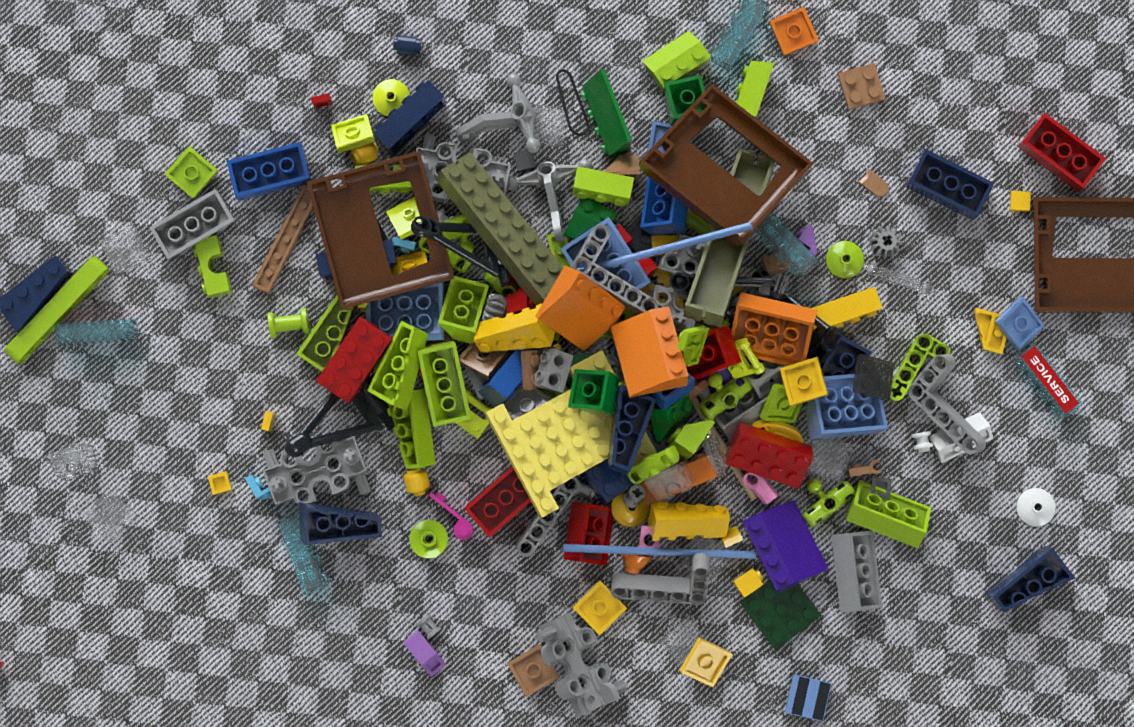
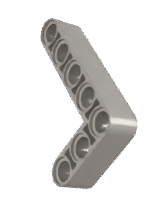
(607, 277)
(942, 406)
(545, 524)
(665, 588)

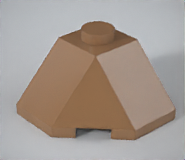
(626, 165)

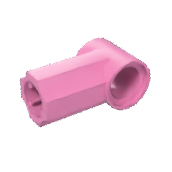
(761, 487)

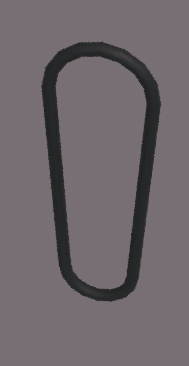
(579, 100)

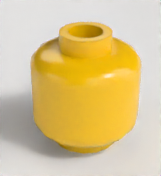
(365, 154)
(416, 481)

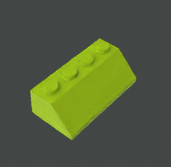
(444, 383)
(892, 516)

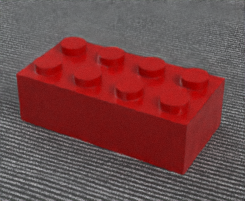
(1061, 152)
(717, 354)
(355, 359)
(769, 455)
(499, 503)

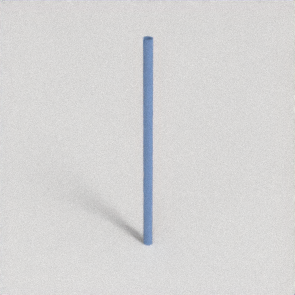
(674, 246)
(658, 551)

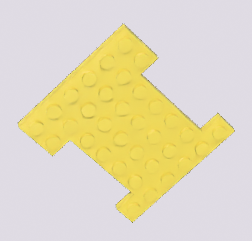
(557, 441)

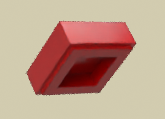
(321, 100)

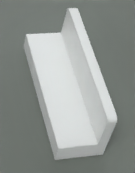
(948, 449)

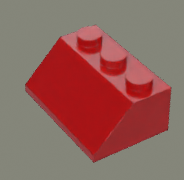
(589, 526)

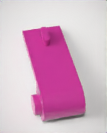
(463, 529)

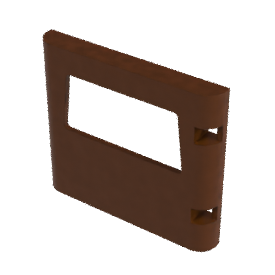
(707, 186)
(354, 238)
(1080, 283)

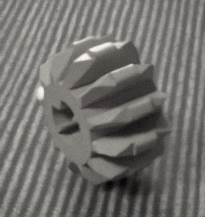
(893, 242)
(494, 307)

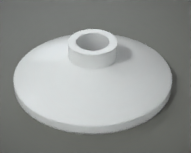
(1026, 508)

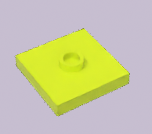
(352, 133)
(402, 217)

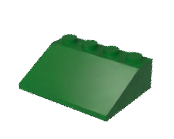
(606, 115)

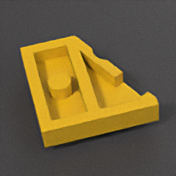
(990, 335)

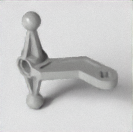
(520, 115)
(548, 176)

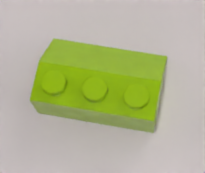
(677, 60)
(754, 86)
(602, 186)
(463, 308)
(689, 438)

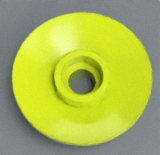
(380, 100)

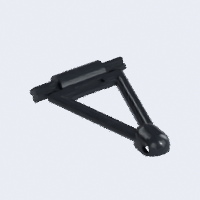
(430, 230)
(683, 282)
(821, 343)
(366, 403)

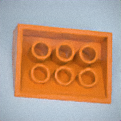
(579, 309)
(774, 328)
(649, 353)

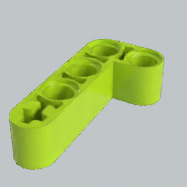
(911, 369)

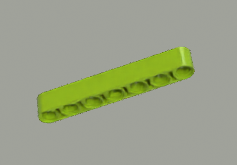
(56, 310)

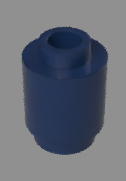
(407, 45)

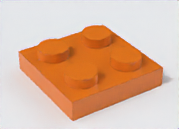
(793, 31)

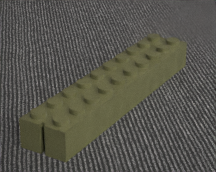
(501, 226)
(721, 258)

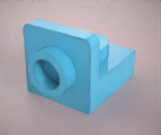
(404, 245)
(256, 487)

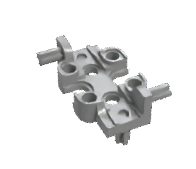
(432, 160)
(680, 258)
(350, 467)
(596, 688)

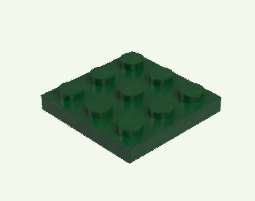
(780, 614)

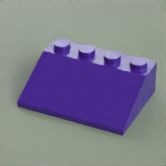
(784, 546)

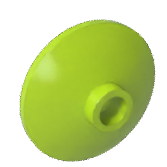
(836, 264)
(418, 539)

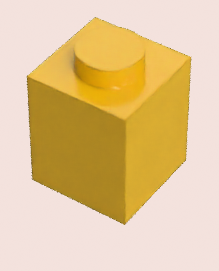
(748, 582)

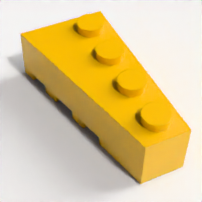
(849, 308)
(513, 332)
(687, 520)

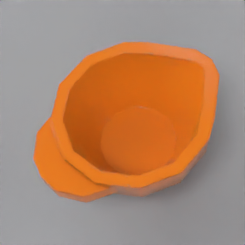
(634, 563)

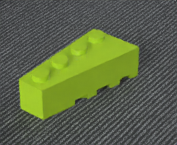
(326, 335)
(399, 367)
(414, 431)

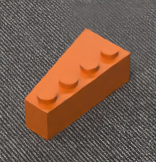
(700, 469)

